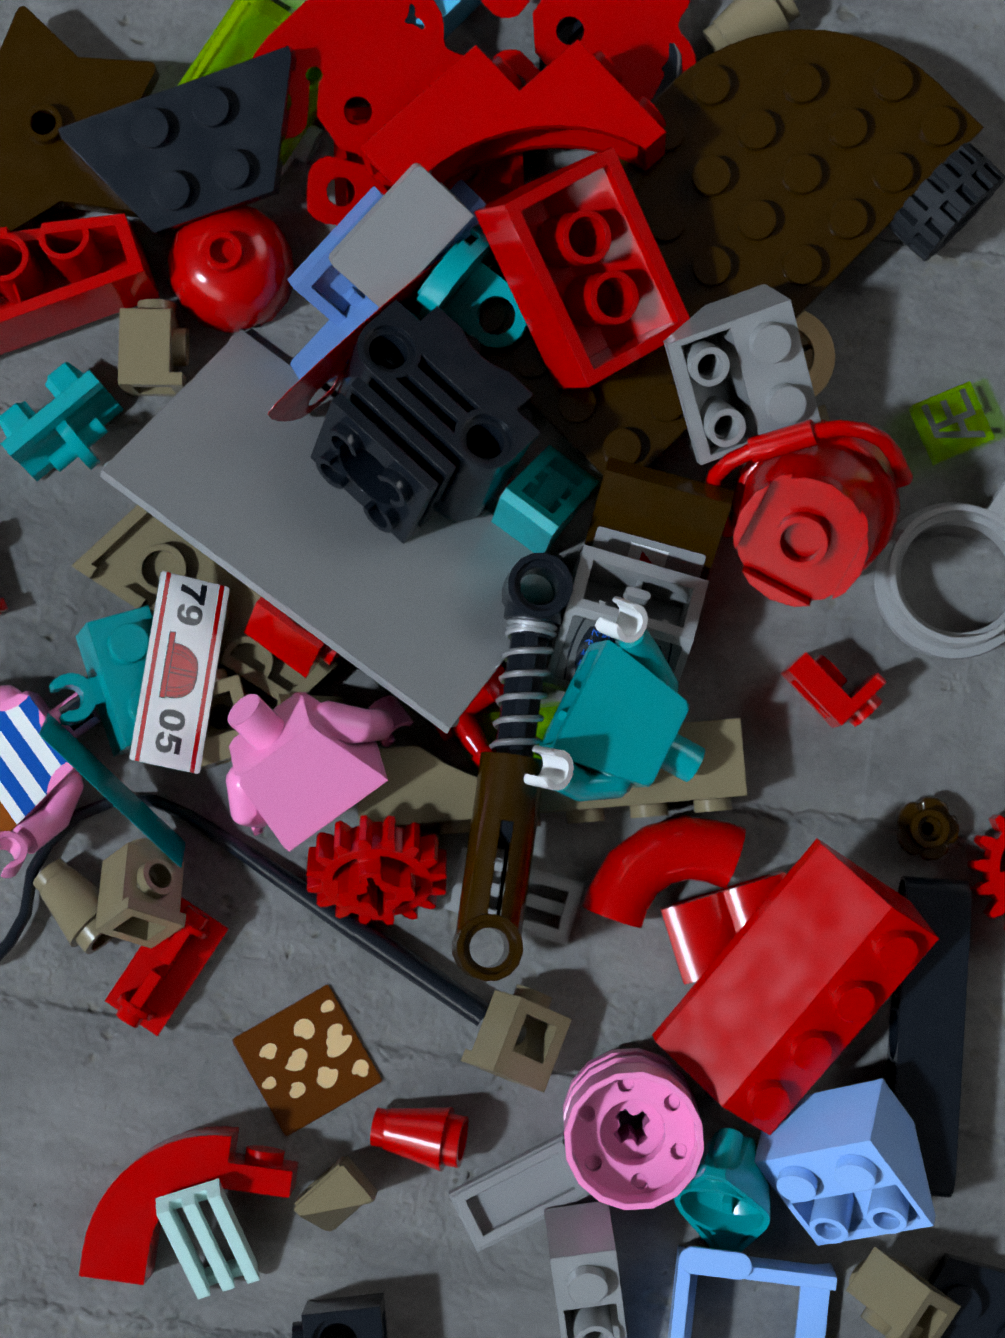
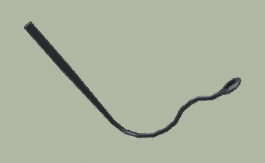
(364, 935)

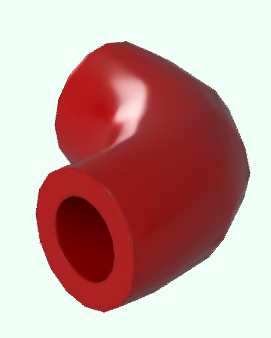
(659, 857)

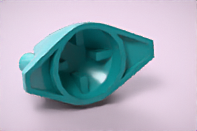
(729, 1194)

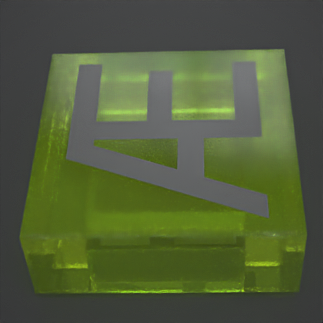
(951, 423)

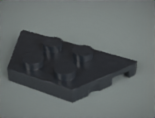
(194, 144)

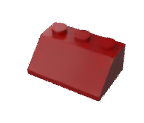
(584, 269)

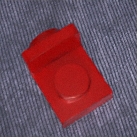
(821, 686)

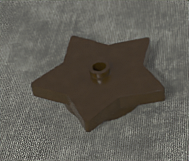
(48, 85)

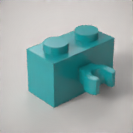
(115, 662)

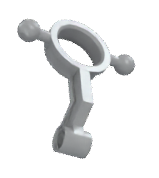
(889, 590)

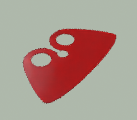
(296, 400)

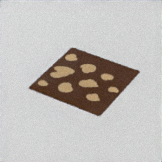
(306, 1060)

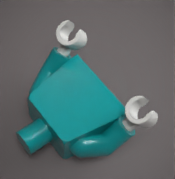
(617, 718)

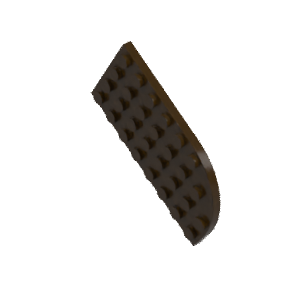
(770, 175)

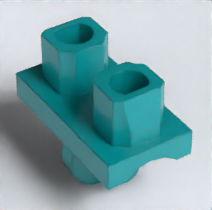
(61, 428)

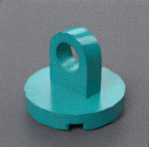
(462, 287)

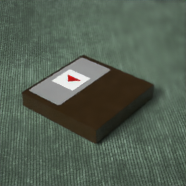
(659, 518)

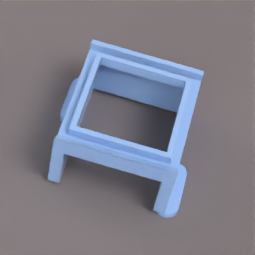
(813, 1279)

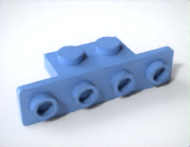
(336, 295)

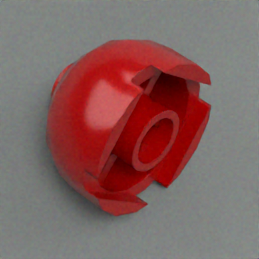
(231, 269)

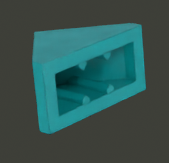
(543, 500)

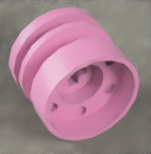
(626, 1164)

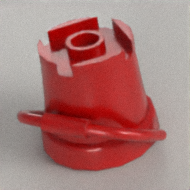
(812, 506)

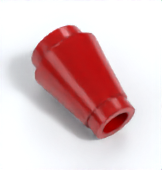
(423, 1135)

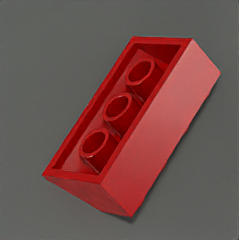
(795, 986)

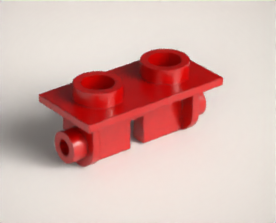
(163, 975)

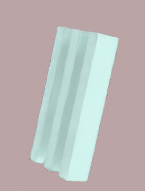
(220, 1270)

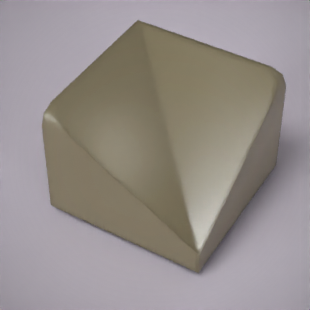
(335, 1195)

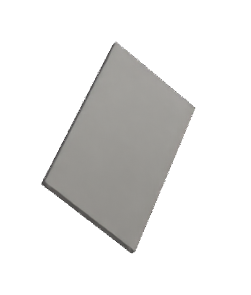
(252, 500)

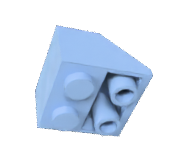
(849, 1164)

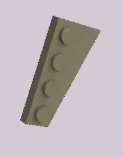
(130, 566)

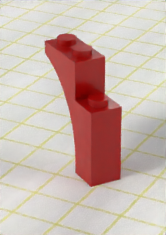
(481, 115)

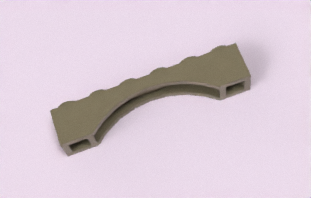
(431, 791)

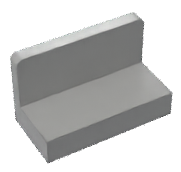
(400, 235)

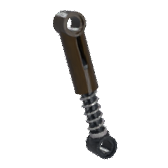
(503, 803)

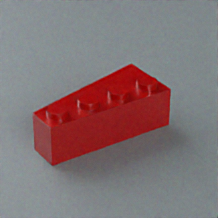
(68, 276)

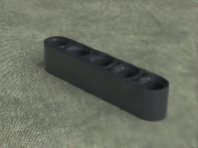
(930, 1027)

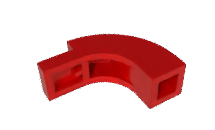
(125, 1226)

